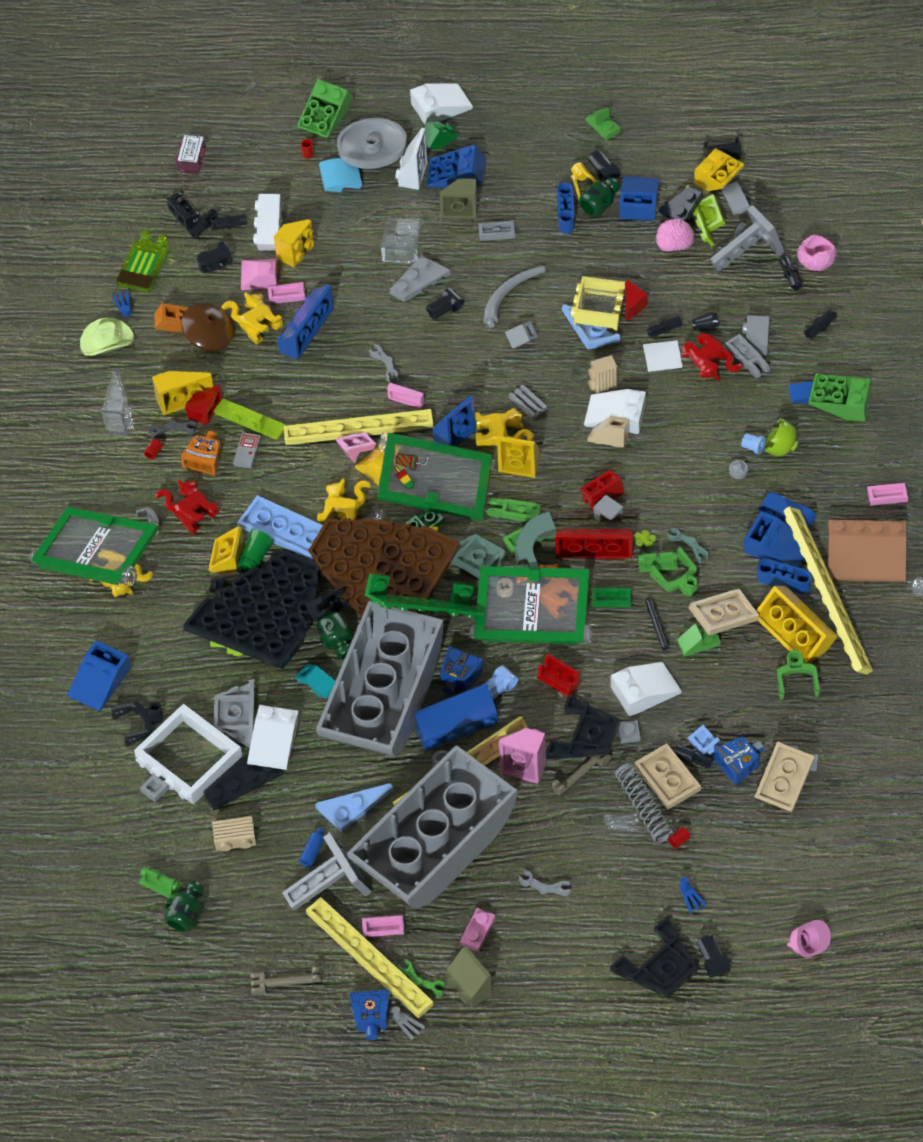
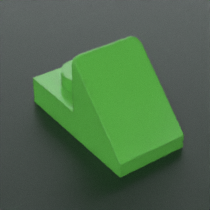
(602, 123)
(697, 640)

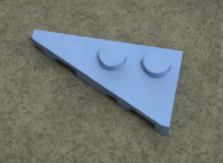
(591, 335)
(349, 808)

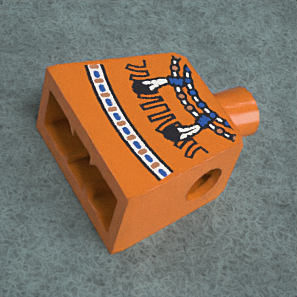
(202, 454)

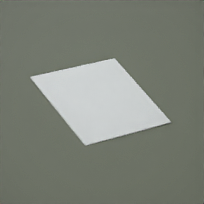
(662, 356)

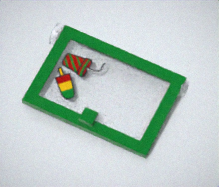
(434, 476)

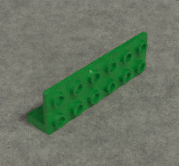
(458, 604)

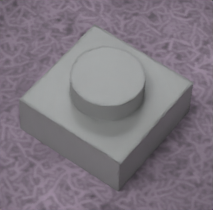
(629, 731)
(154, 788)

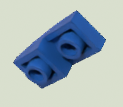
(800, 392)

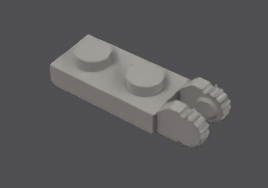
(746, 355)

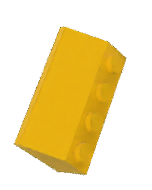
(795, 624)

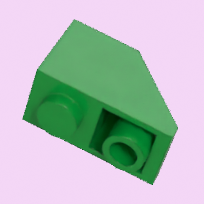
(439, 134)

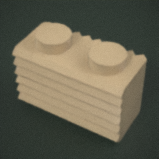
(603, 375)
(234, 833)

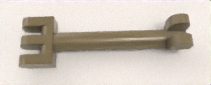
(600, 760)
(260, 983)

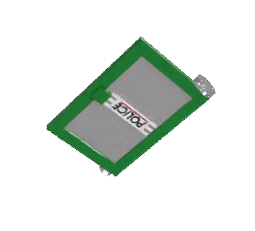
(95, 546)
(532, 606)

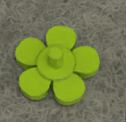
(644, 538)

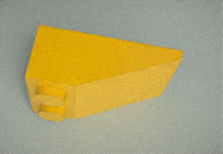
(177, 387)
(518, 456)

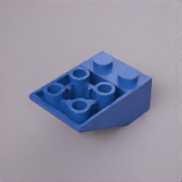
(455, 165)
(638, 198)
(772, 540)
(99, 675)

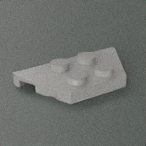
(236, 713)

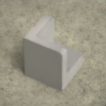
(521, 334)
(608, 508)

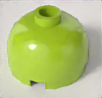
(781, 439)

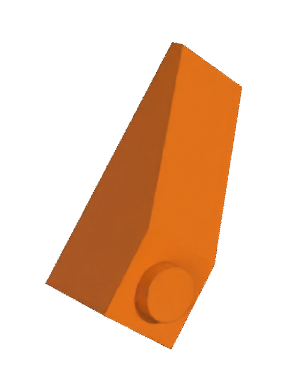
(169, 317)

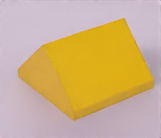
(227, 552)

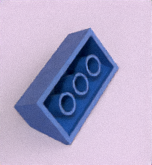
(306, 322)
(455, 717)

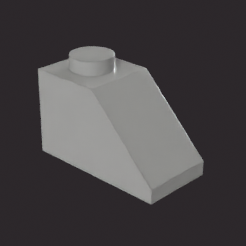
(757, 333)

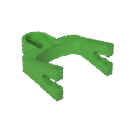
(686, 584)
(796, 667)

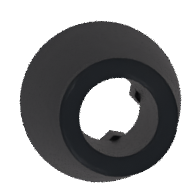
(706, 321)

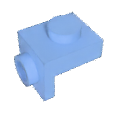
(703, 741)

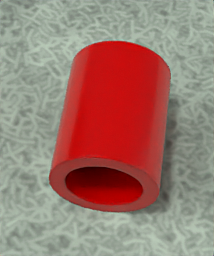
(307, 148)
(153, 449)
(679, 837)

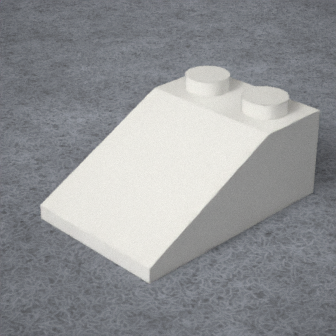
(439, 101)
(413, 163)
(620, 403)
(643, 686)
(273, 737)

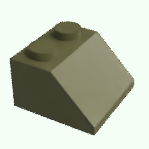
(459, 199)
(469, 978)

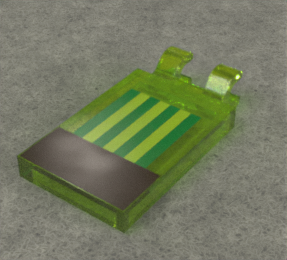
(143, 263)

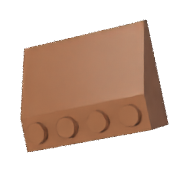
(867, 550)

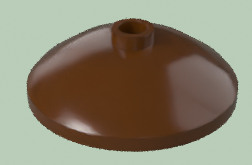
(206, 333)

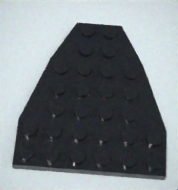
(261, 610)

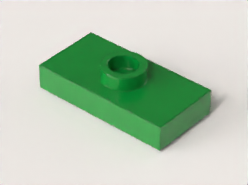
(611, 597)

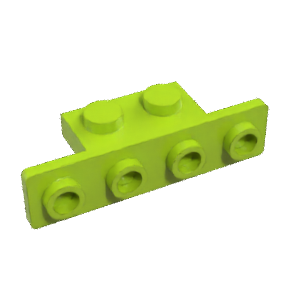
(708, 217)
(249, 419)

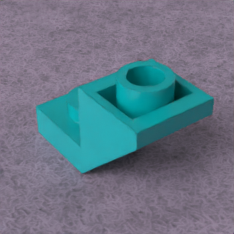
(317, 680)

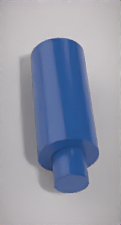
(312, 848)

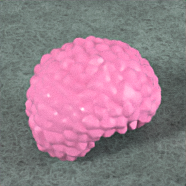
(674, 235)
(816, 253)

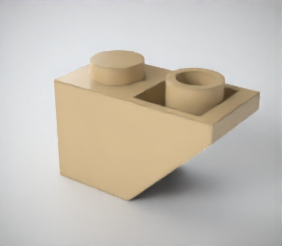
(612, 432)

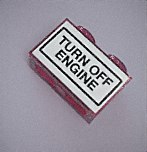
(190, 154)

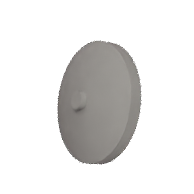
(371, 143)

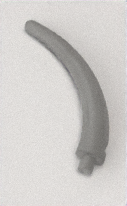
(496, 298)

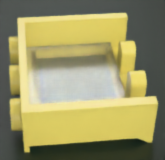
(598, 302)

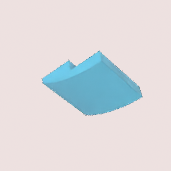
(339, 174)

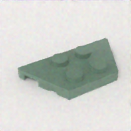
(478, 552)

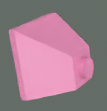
(258, 274)

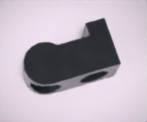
(214, 259)

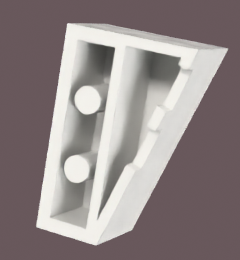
(268, 220)

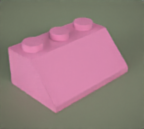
(523, 755)

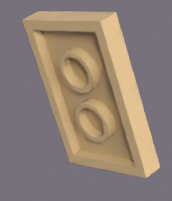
(723, 611)
(667, 776)
(784, 777)

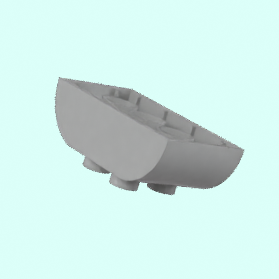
(383, 680)
(436, 829)

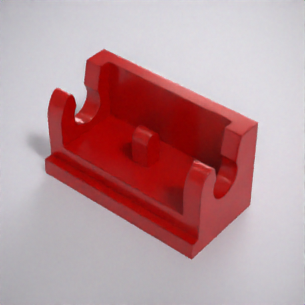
(605, 484)
(558, 675)

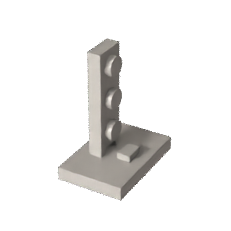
(760, 229)
(326, 875)

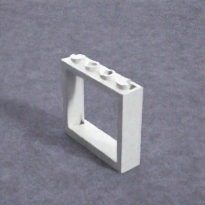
(185, 714)

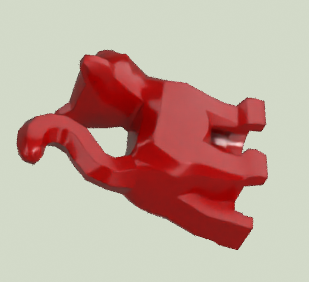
(708, 355)
(188, 508)

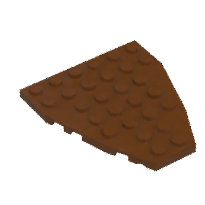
(406, 553)

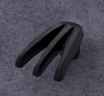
(223, 580)

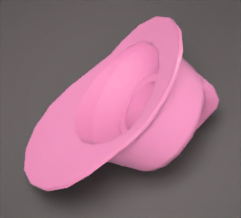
(810, 938)

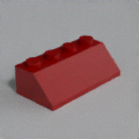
(594, 543)

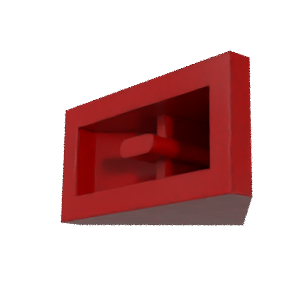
(635, 299)

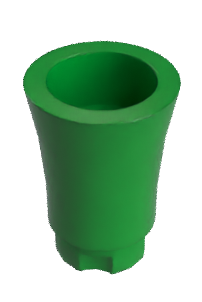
(255, 550)

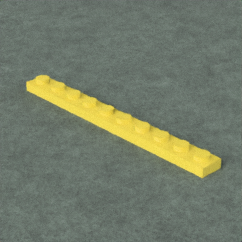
(828, 591)

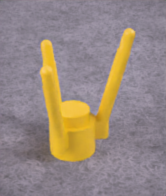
(580, 173)

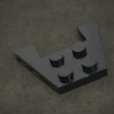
(593, 733)
(666, 969)

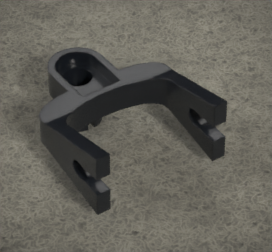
(149, 716)

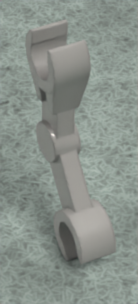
(380, 355)
(544, 888)

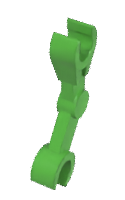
(410, 974)

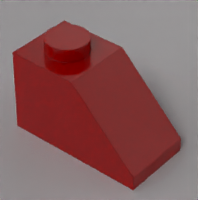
(203, 404)

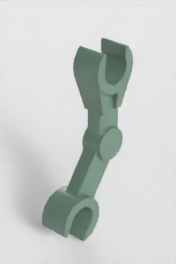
(691, 541)

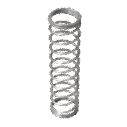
(625, 776)

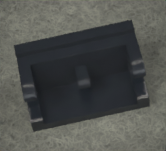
(730, 149)
(182, 211)
(326, 604)

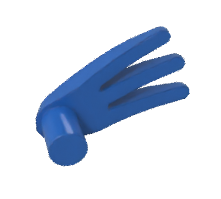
(124, 309)
(687, 891)

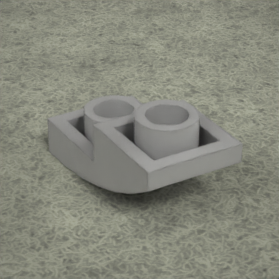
(735, 198)

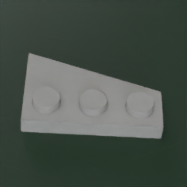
(417, 277)

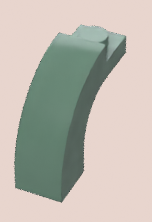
(535, 529)

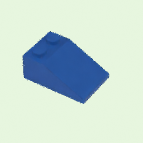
(456, 425)

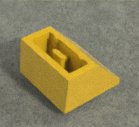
(716, 171)
(293, 242)

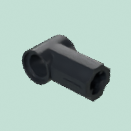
(603, 166)
(449, 301)
(714, 960)

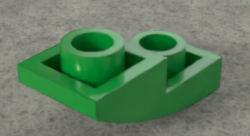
(428, 519)

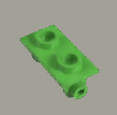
(661, 561)
(160, 882)

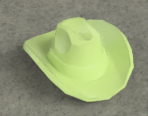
(105, 336)

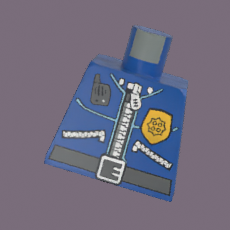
(738, 758)

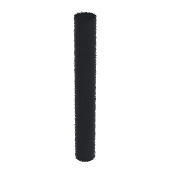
(657, 625)

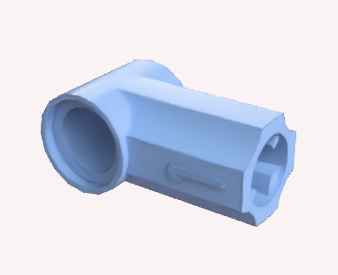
(501, 680)

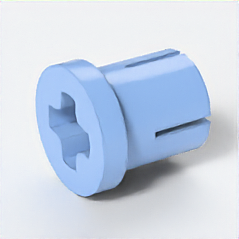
(754, 443)

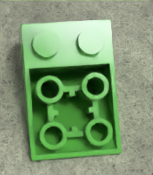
(325, 108)
(841, 396)

